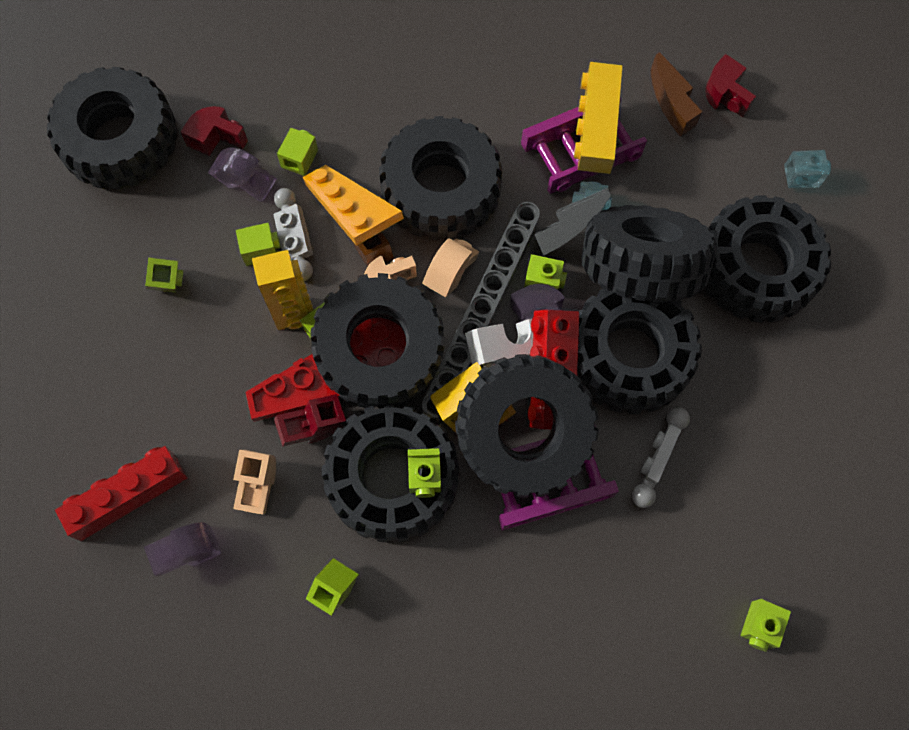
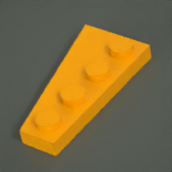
(351, 205)

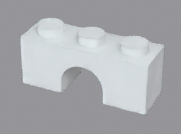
(491, 343)

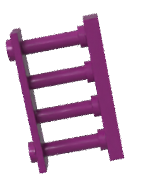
(559, 128)
(569, 499)

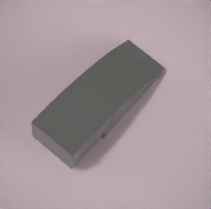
(571, 221)

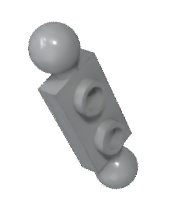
(293, 230)
(644, 494)

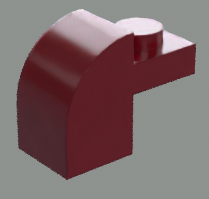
(725, 88)
(210, 126)
(311, 424)

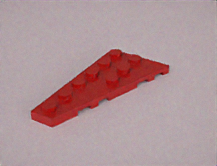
(373, 343)

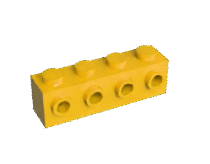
(599, 119)
(282, 288)

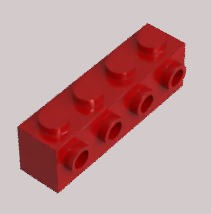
(556, 339)
(121, 493)

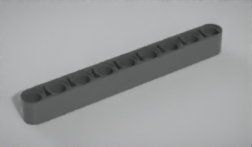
(487, 298)

